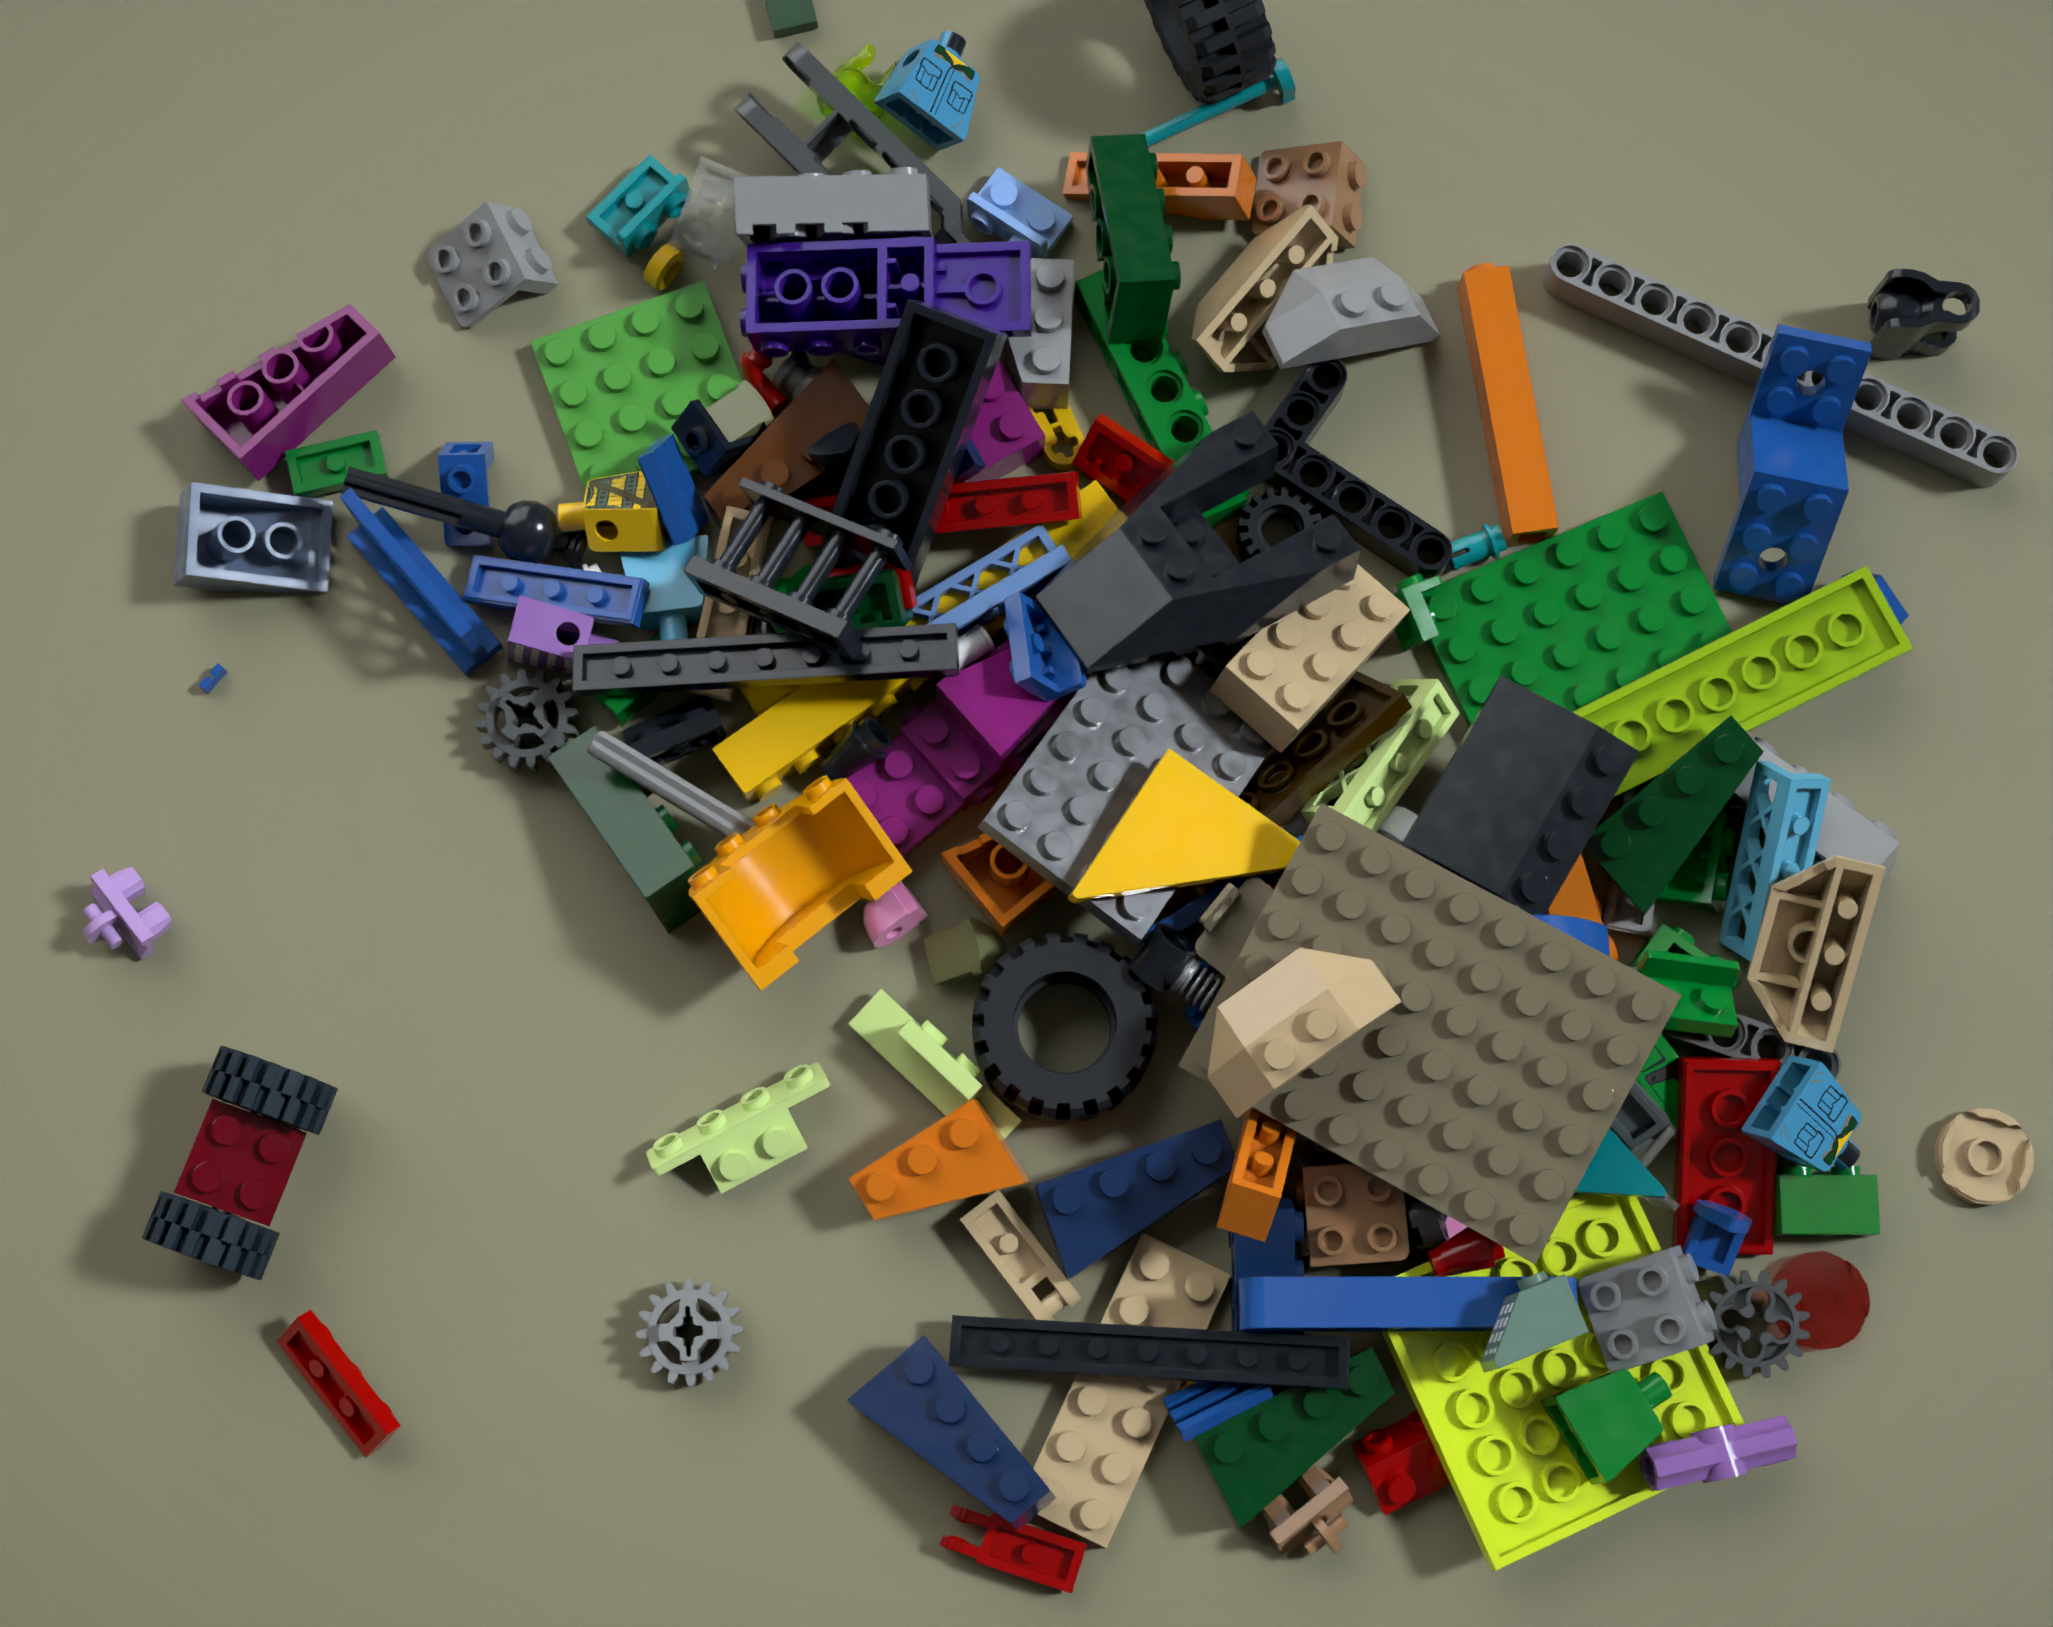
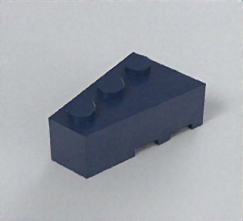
(1267, 1258)

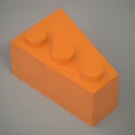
(940, 1165)

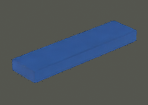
(601, 595)

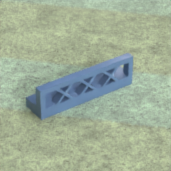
(989, 603)

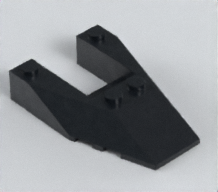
(1168, 581)

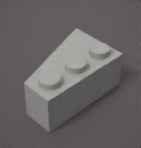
(1042, 362)

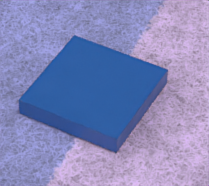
(673, 489)

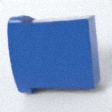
(1715, 1236)

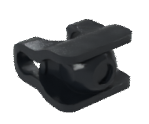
(1910, 307)

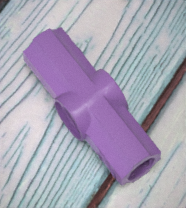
(1718, 1453)

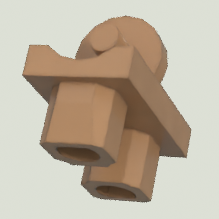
(1326, 1501)

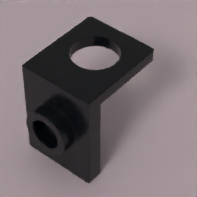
(706, 441)

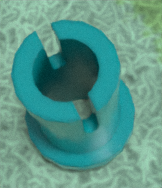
(1478, 546)

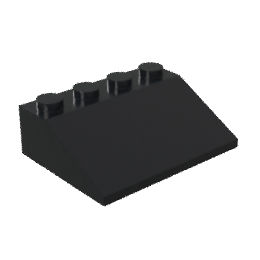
(1520, 797)

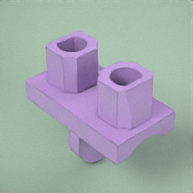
(113, 897)

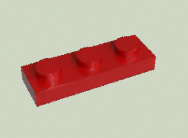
(338, 1383)

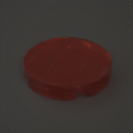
(1830, 1293)

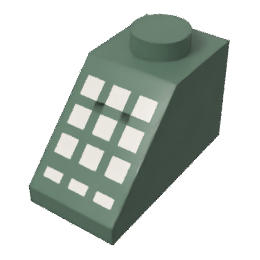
(1533, 1321)

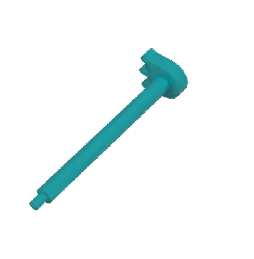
(1279, 79)

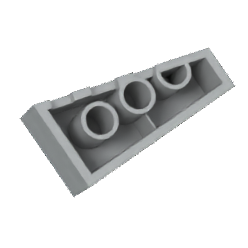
(832, 206)
(1842, 828)

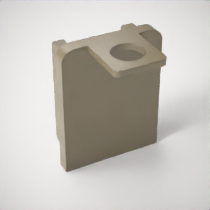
(1232, 923)

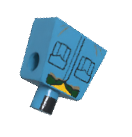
(933, 91)
(1806, 1117)

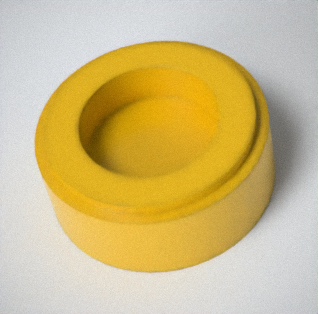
(664, 267)

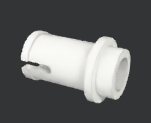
(973, 646)

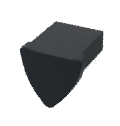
(834, 453)

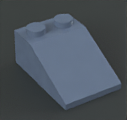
(252, 541)

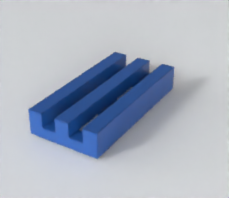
(1192, 1405)

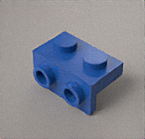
(1038, 653)

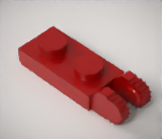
(1021, 1552)

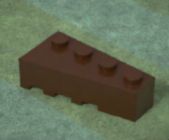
(782, 448)

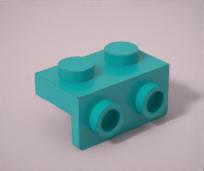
(639, 206)

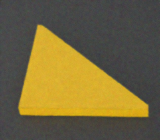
(1183, 834)

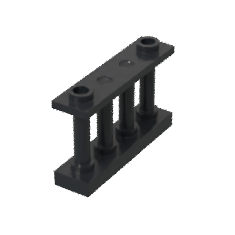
(796, 611)

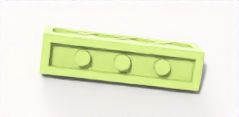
(1392, 758)

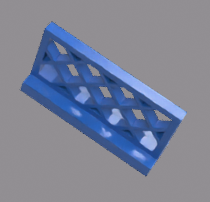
(420, 586)

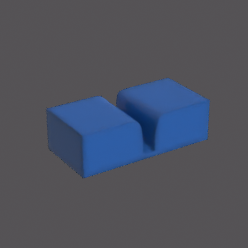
(207, 683)

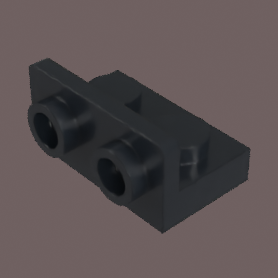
(677, 732)

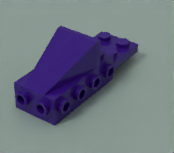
(855, 291)

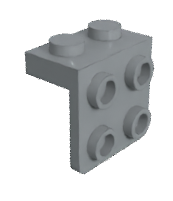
(489, 261)
(1647, 1309)

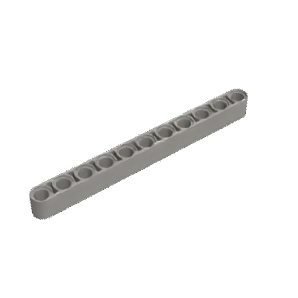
(1711, 349)

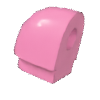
(892, 915)

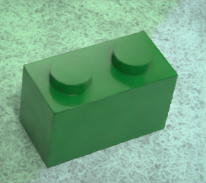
(1826, 1204)

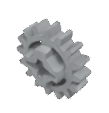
(668, 1332)

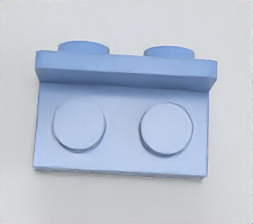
(1017, 214)

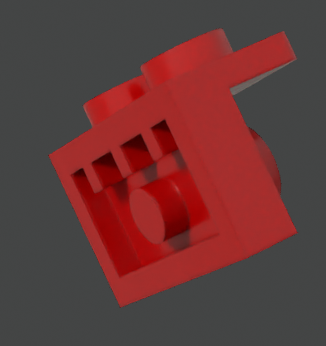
(1119, 458)

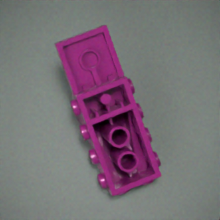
(955, 750)

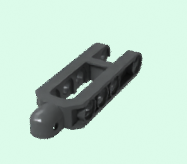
(847, 116)

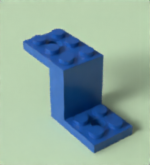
(1792, 465)

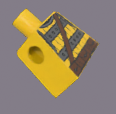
(616, 515)

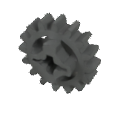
(537, 704)

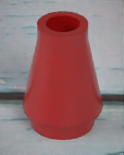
(1465, 1253)

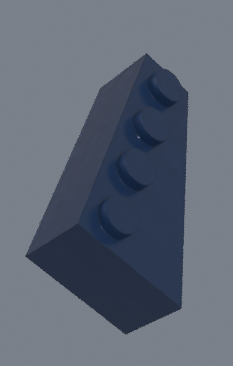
(1122, 1196)
(945, 1425)

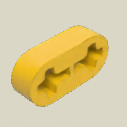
(1070, 431)

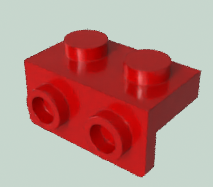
(1400, 1463)

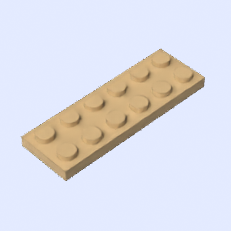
(1114, 1421)

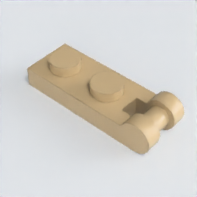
(1018, 1256)

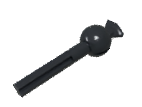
(524, 531)

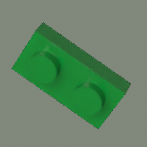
(324, 465)

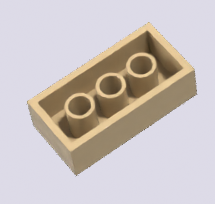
(1307, 657)

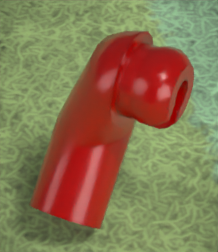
(753, 366)

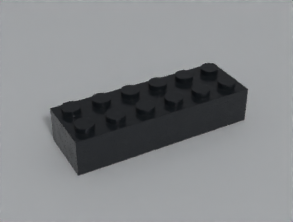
(917, 428)

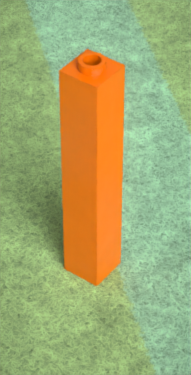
(1507, 405)

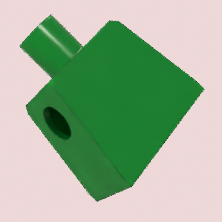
(1608, 1420)

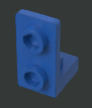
(465, 476)

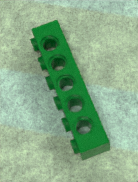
(1141, 379)

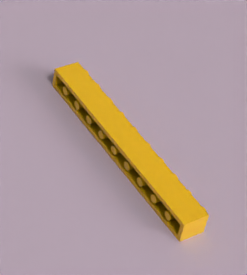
(818, 715)

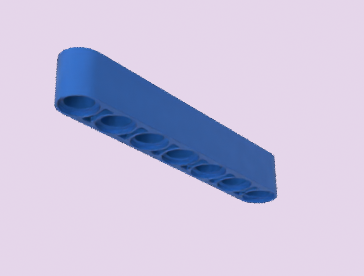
(1374, 1303)

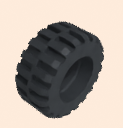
(1215, 44)
(1076, 963)

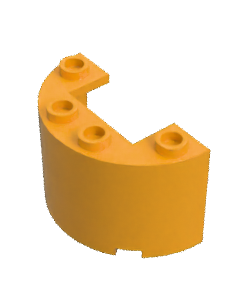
(794, 875)

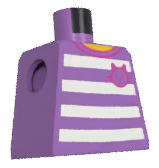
(538, 633)

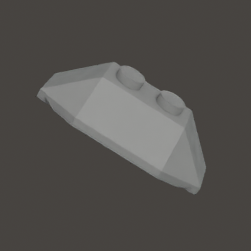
(1345, 313)

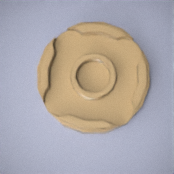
(1983, 1157)

